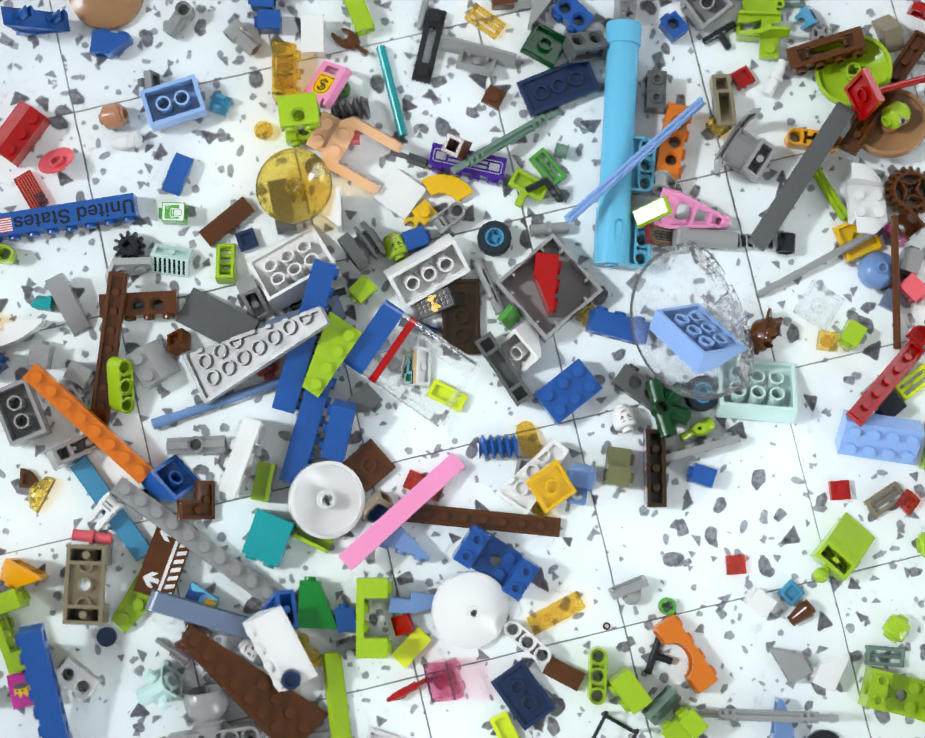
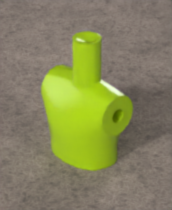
(698, 429)

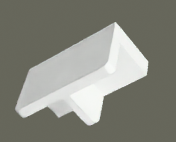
(313, 34)

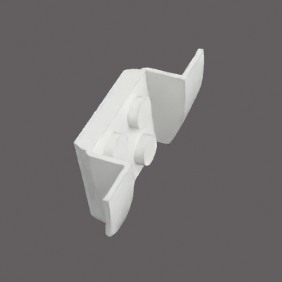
(865, 199)

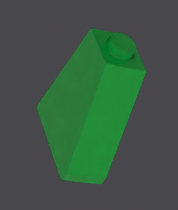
(313, 605)

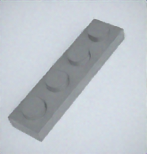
(709, 444)

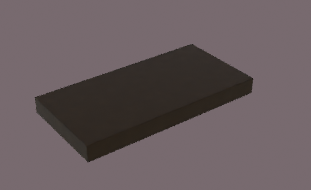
(462, 321)

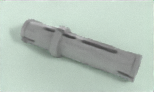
(489, 286)

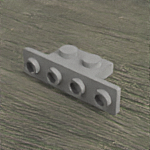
(478, 57)

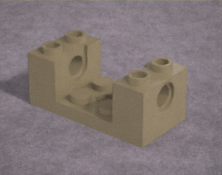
(89, 605)

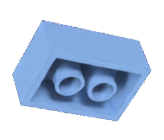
(173, 103)

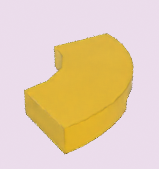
(447, 185)

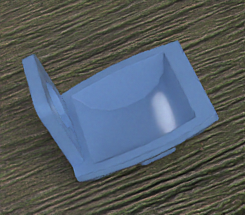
(583, 479)

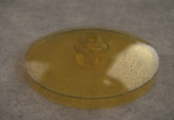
(280, 177)

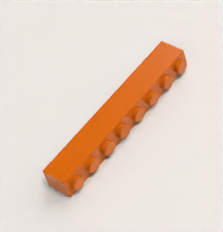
(88, 422)

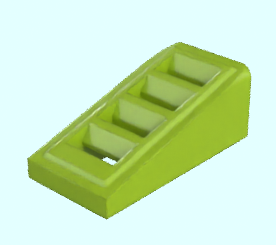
(226, 276)

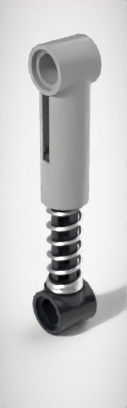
(717, 239)

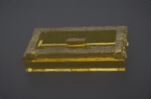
(472, 11)

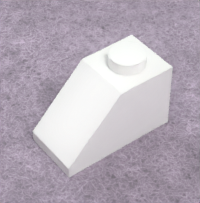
(829, 671)

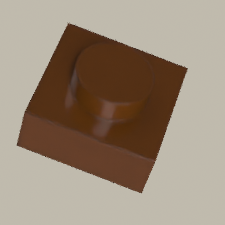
(493, 97)

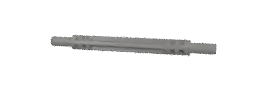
(769, 715)

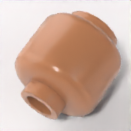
(113, 116)

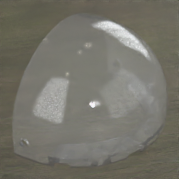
(680, 279)

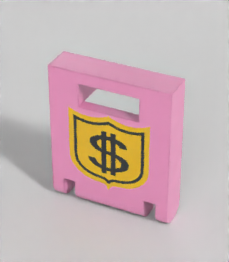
(327, 84)

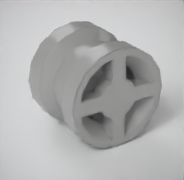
(822, 31)

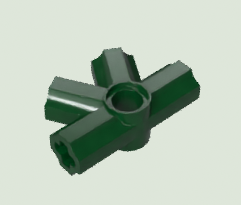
(673, 411)

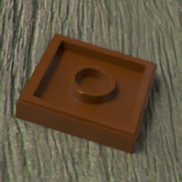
(369, 464)

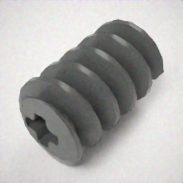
(354, 109)

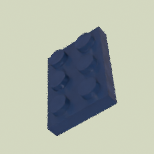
(523, 694)

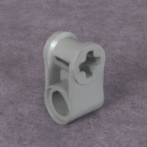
(664, 179)
(448, 218)

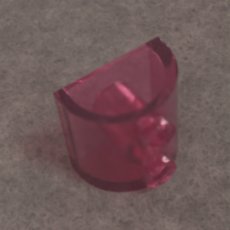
(444, 679)

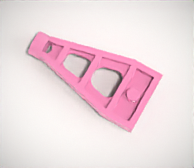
(712, 220)

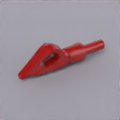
(403, 692)

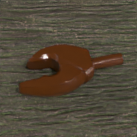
(351, 43)

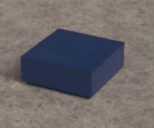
(246, 239)

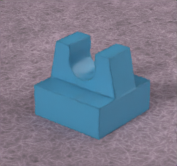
(808, 16)
(220, 104)

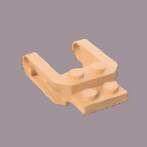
(334, 138)

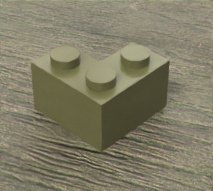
(617, 467)

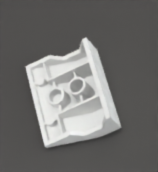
(242, 458)

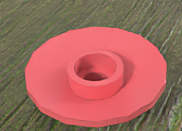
(56, 160)

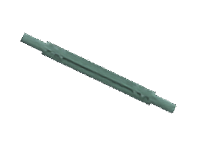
(505, 140)

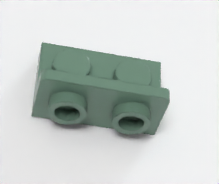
(661, 705)

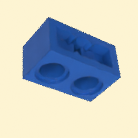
(576, 11)

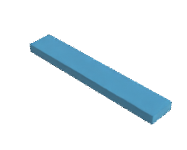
(121, 522)

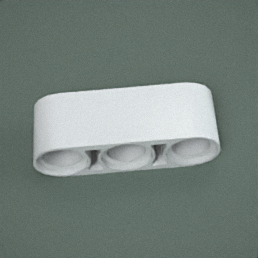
(531, 650)

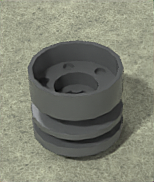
(362, 246)

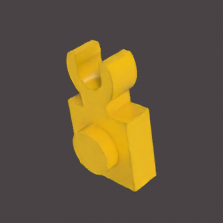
(421, 213)

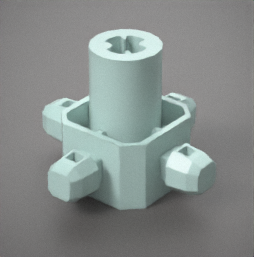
(162, 686)

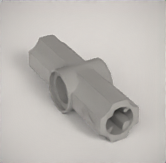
(183, 445)

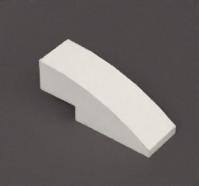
(19, 331)

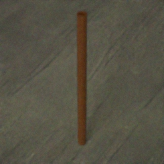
(895, 282)

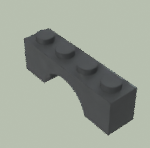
(503, 368)

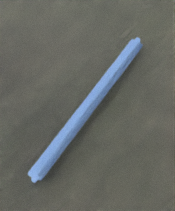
(634, 160)

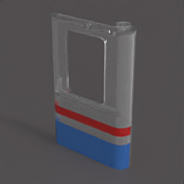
(388, 347)

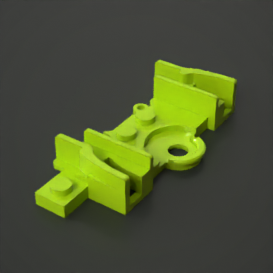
(763, 13)

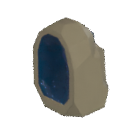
(377, 506)

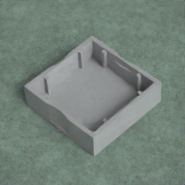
(575, 290)

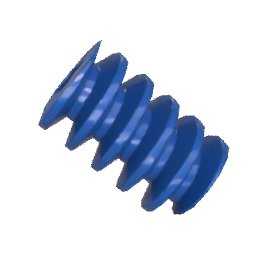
(498, 446)

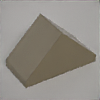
(889, 32)

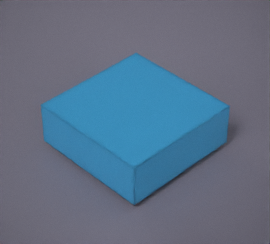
(790, 592)

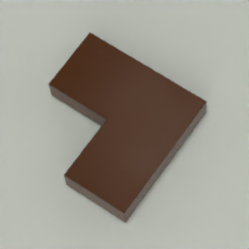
(203, 504)

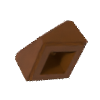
(178, 342)

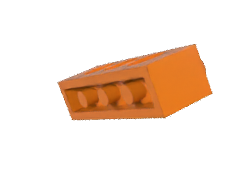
(680, 136)

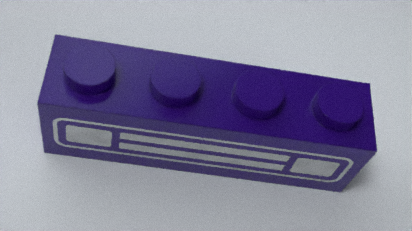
(489, 170)

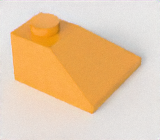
(20, 574)

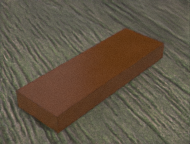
(226, 221)

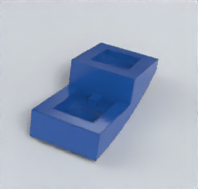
(177, 174)

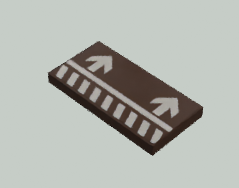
(162, 565)

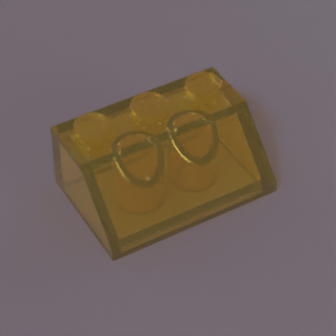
(285, 68)

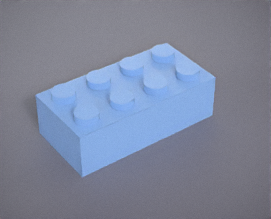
(880, 438)

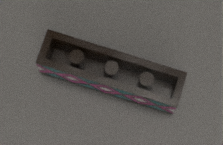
(654, 469)

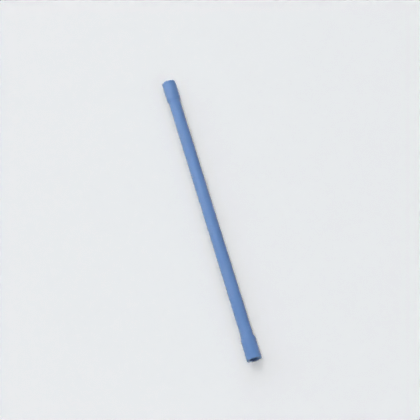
(168, 419)

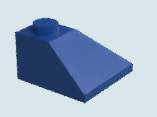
(170, 480)

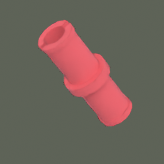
(92, 536)

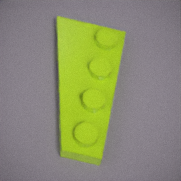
(330, 352)
(130, 608)

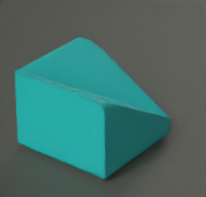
(43, 303)

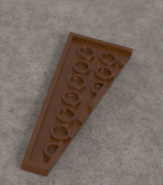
(274, 712)

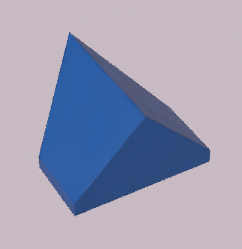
(287, 600)

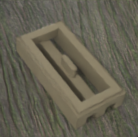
(871, 507)

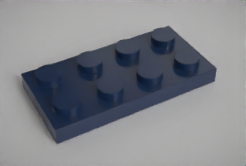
(557, 87)

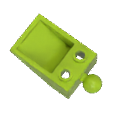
(842, 546)

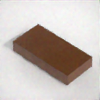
(564, 673)

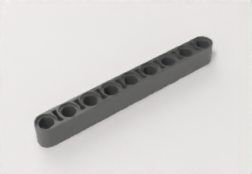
(800, 176)

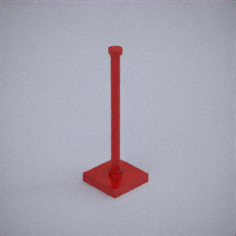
(866, 94)

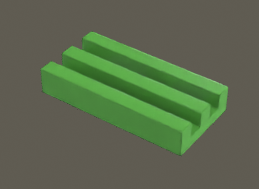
(548, 169)

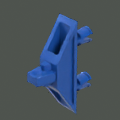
(35, 22)

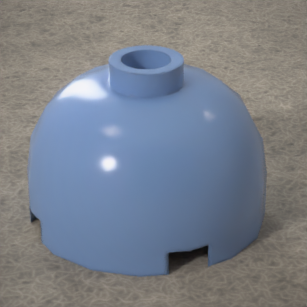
(875, 270)

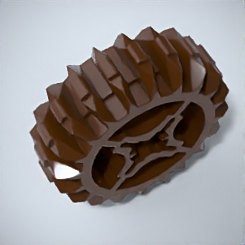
(902, 187)

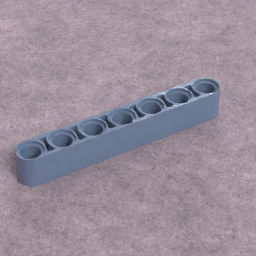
(197, 613)

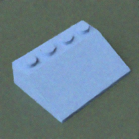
(695, 337)

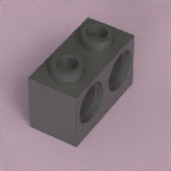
(585, 46)
(655, 91)

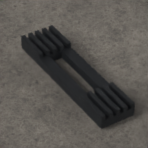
(423, 71)

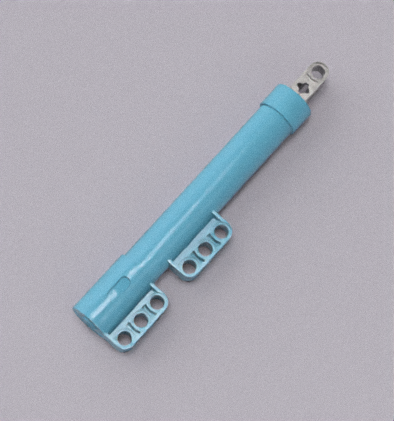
(614, 223)

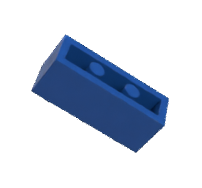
(610, 325)
(337, 430)

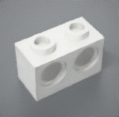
(80, 674)

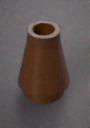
(802, 612)

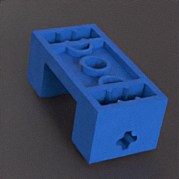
(512, 573)

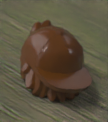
(764, 331)

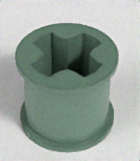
(561, 150)

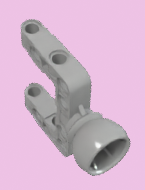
(206, 707)

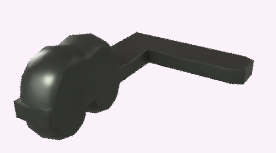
(554, 190)

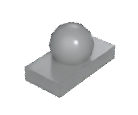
(629, 590)

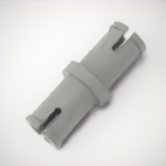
(548, 228)

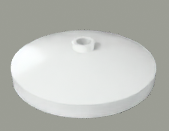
(343, 499)
(457, 599)

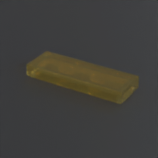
(555, 612)

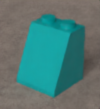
(268, 538)

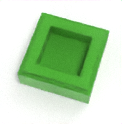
(509, 317)

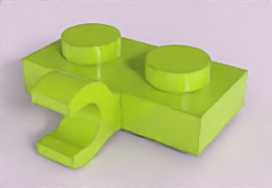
(519, 181)

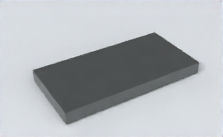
(214, 318)

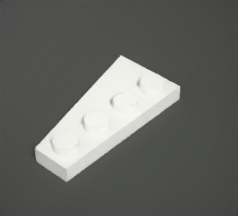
(515, 489)

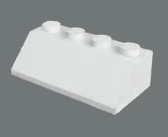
(427, 270)
(278, 645)

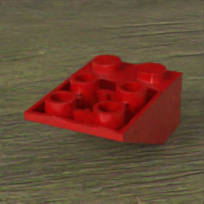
(544, 275)

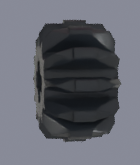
(124, 241)

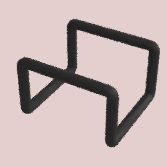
(605, 715)

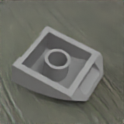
(704, 12)

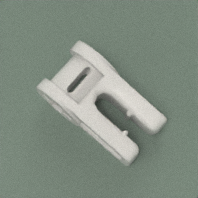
(111, 507)

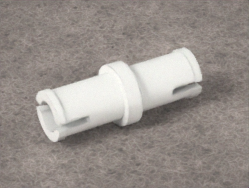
(775, 78)

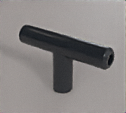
(720, 34)
(655, 655)

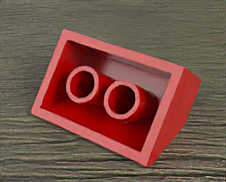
(21, 132)

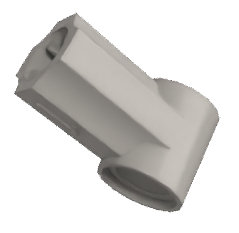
(178, 22)
(238, 34)

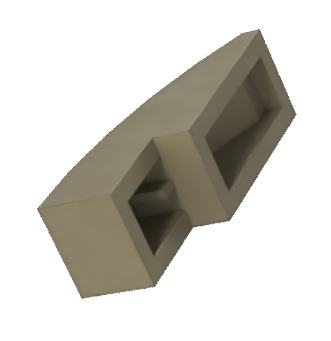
(723, 100)

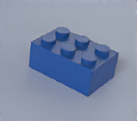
(567, 391)

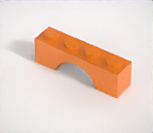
(699, 673)

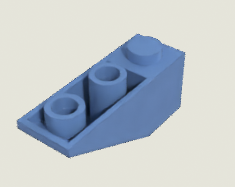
(405, 544)

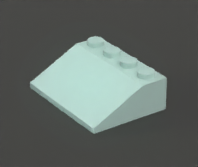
(768, 396)

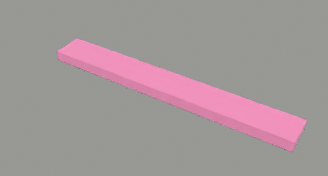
(401, 511)

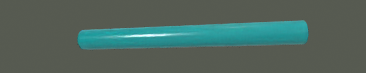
(391, 90)

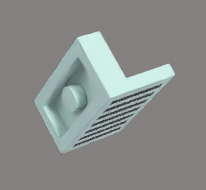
(171, 260)

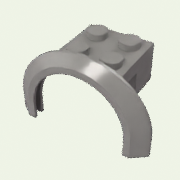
(745, 152)

